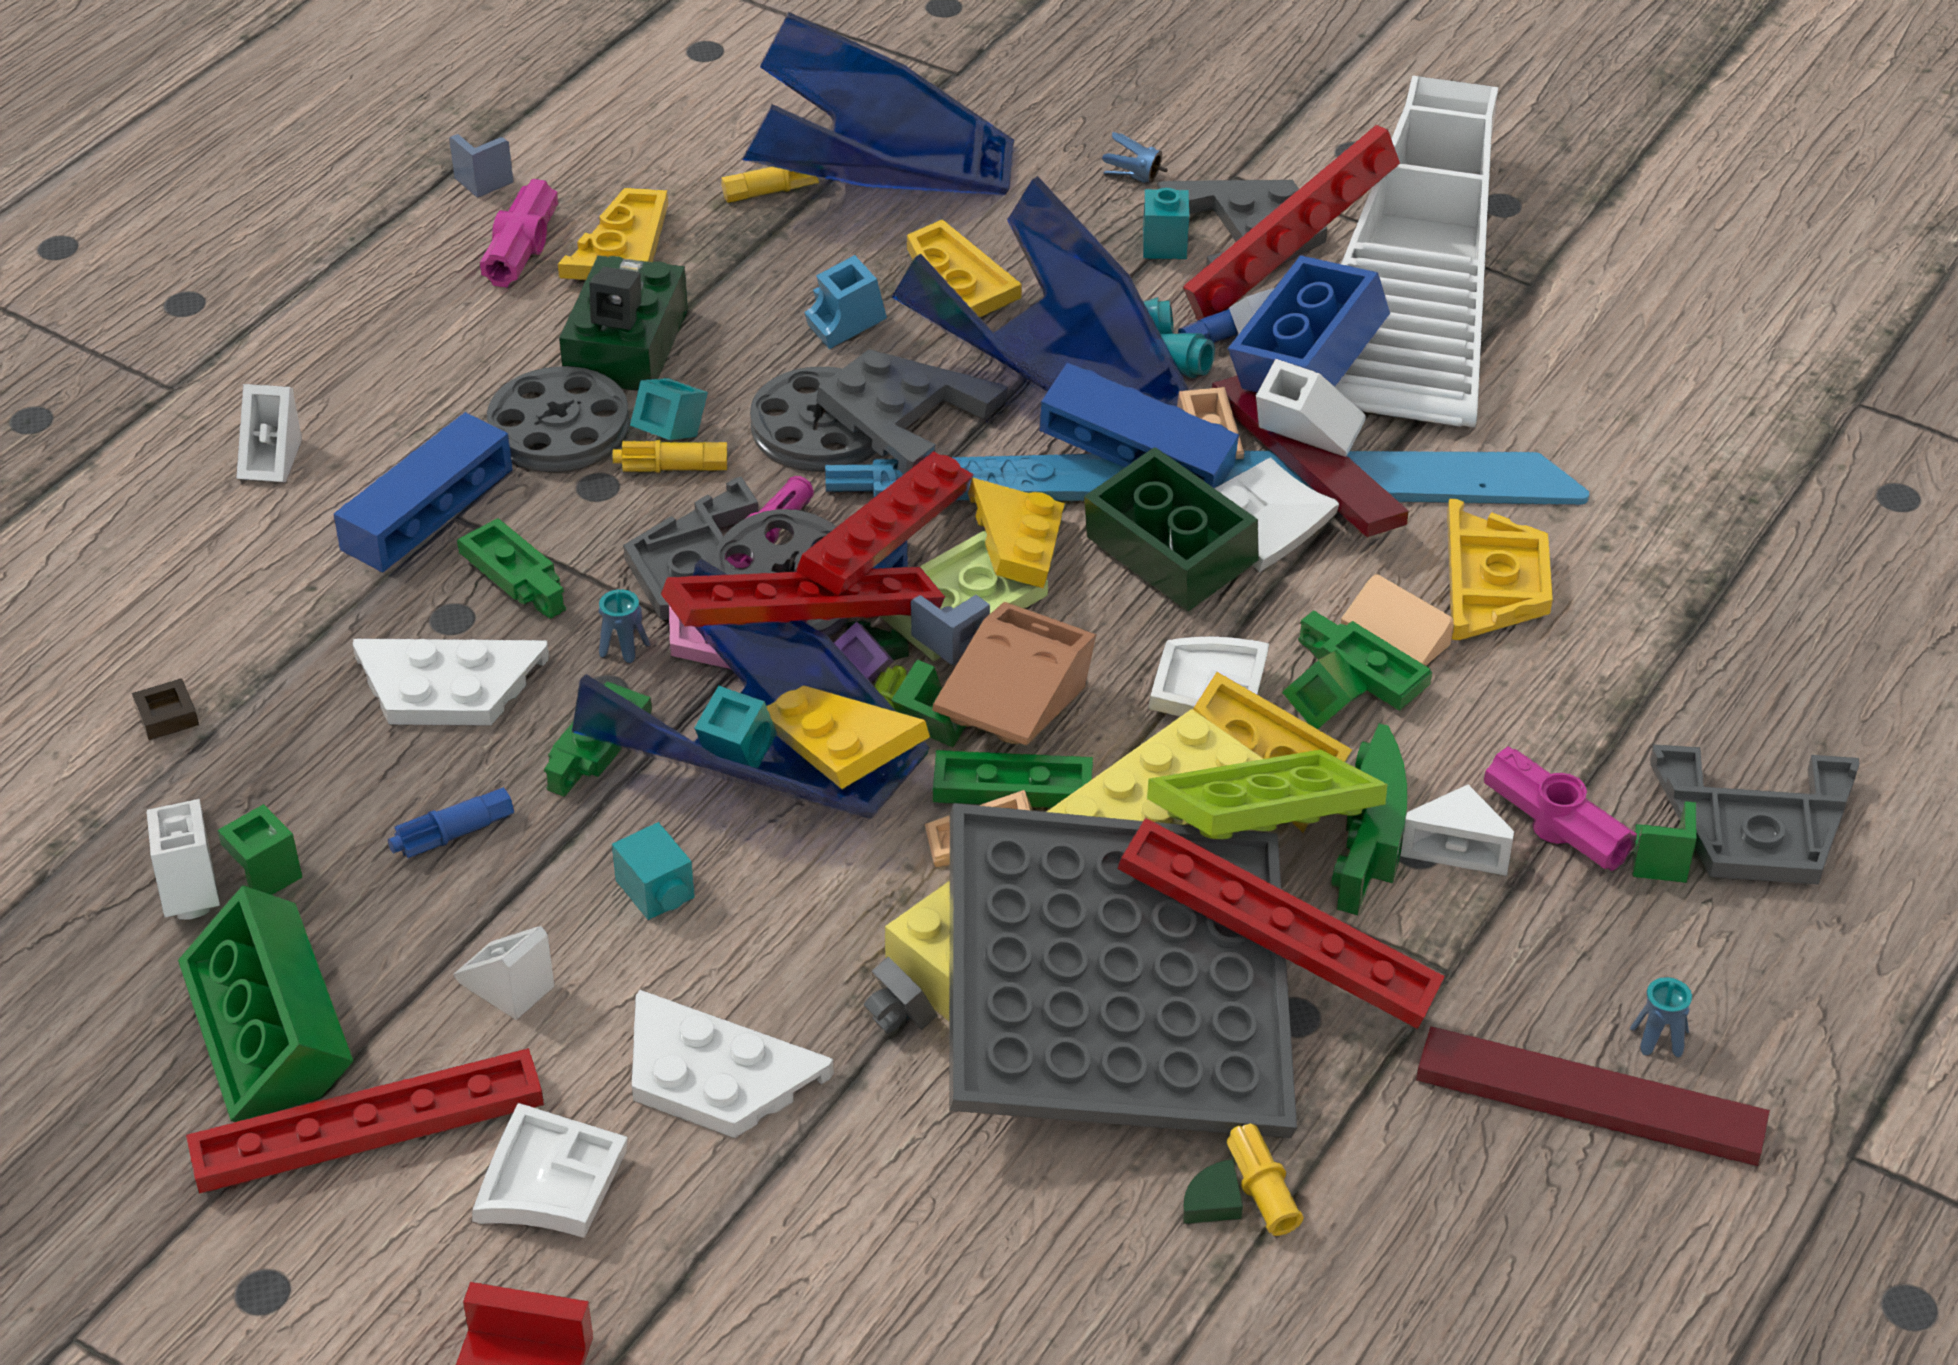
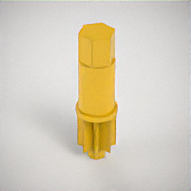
(763, 182)
(661, 456)

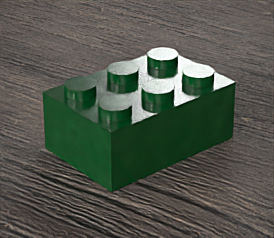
(624, 353)
(1171, 528)

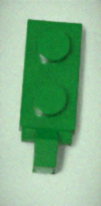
(514, 566)
(1381, 666)
(580, 755)

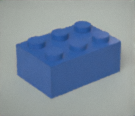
(1312, 319)

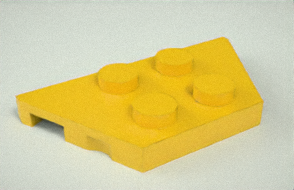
(1495, 572)

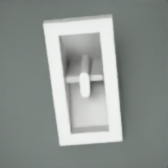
(267, 433)
(1458, 833)
(511, 971)

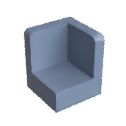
(482, 167)
(947, 629)

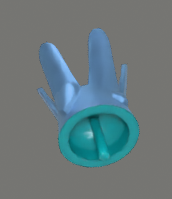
(621, 612)
(1666, 1004)

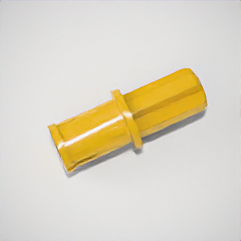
(1264, 1180)

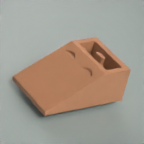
(1017, 674)

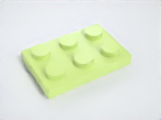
(966, 573)

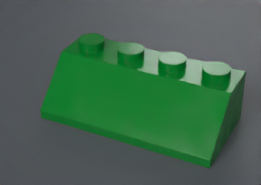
(263, 1007)

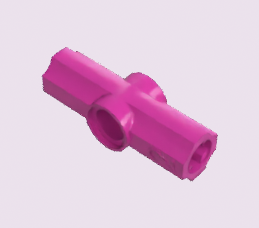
(519, 233)
(1560, 808)

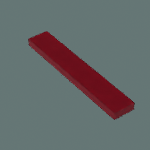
(1330, 474)
(1594, 1095)

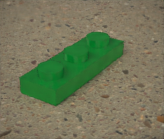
(986, 776)

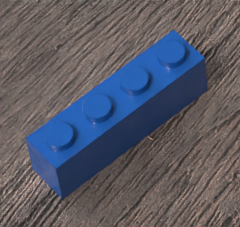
(1126, 424)
(423, 492)

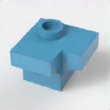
(845, 302)

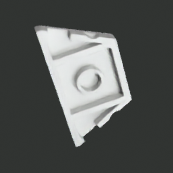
(447, 678)
(714, 1068)

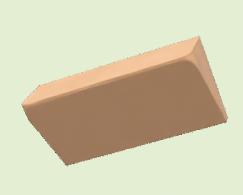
(1401, 619)

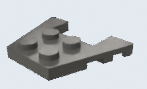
(1241, 204)
(890, 393)
(676, 546)
(1757, 830)

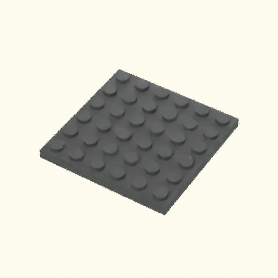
(1103, 993)

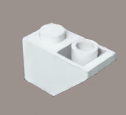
(1307, 409)

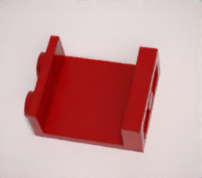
(524, 1328)

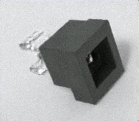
(616, 295)

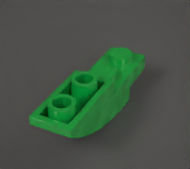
(1378, 831)

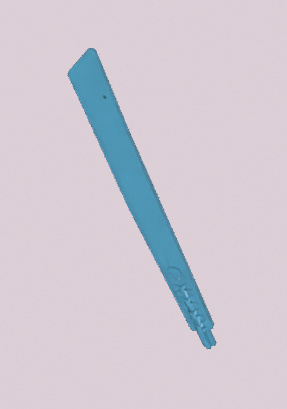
(1403, 474)

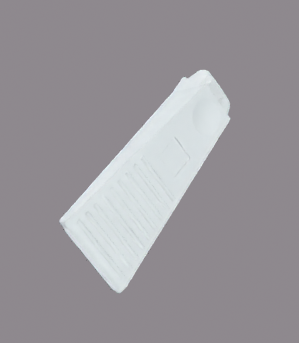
(1429, 247)

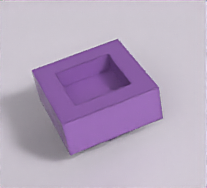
(864, 651)

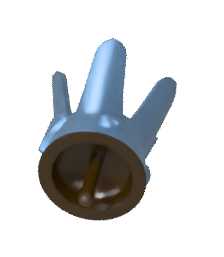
(1144, 167)

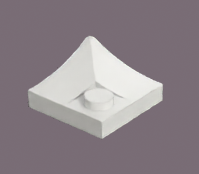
(1284, 509)
(1193, 661)
(549, 1172)

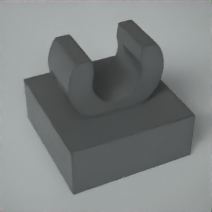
(897, 999)

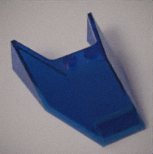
(885, 117)
(1085, 318)
(769, 662)

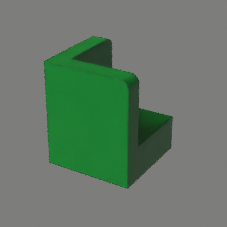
(1325, 689)
(916, 699)
(263, 849)
(1666, 851)

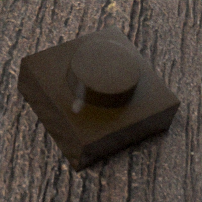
(165, 709)

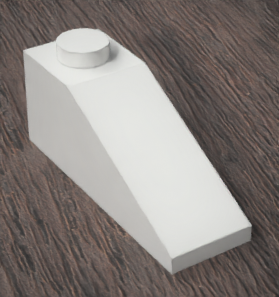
(182, 860)

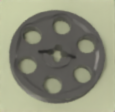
(560, 417)
(799, 422)
(750, 539)

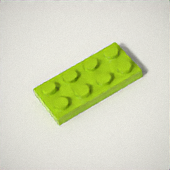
(1266, 793)

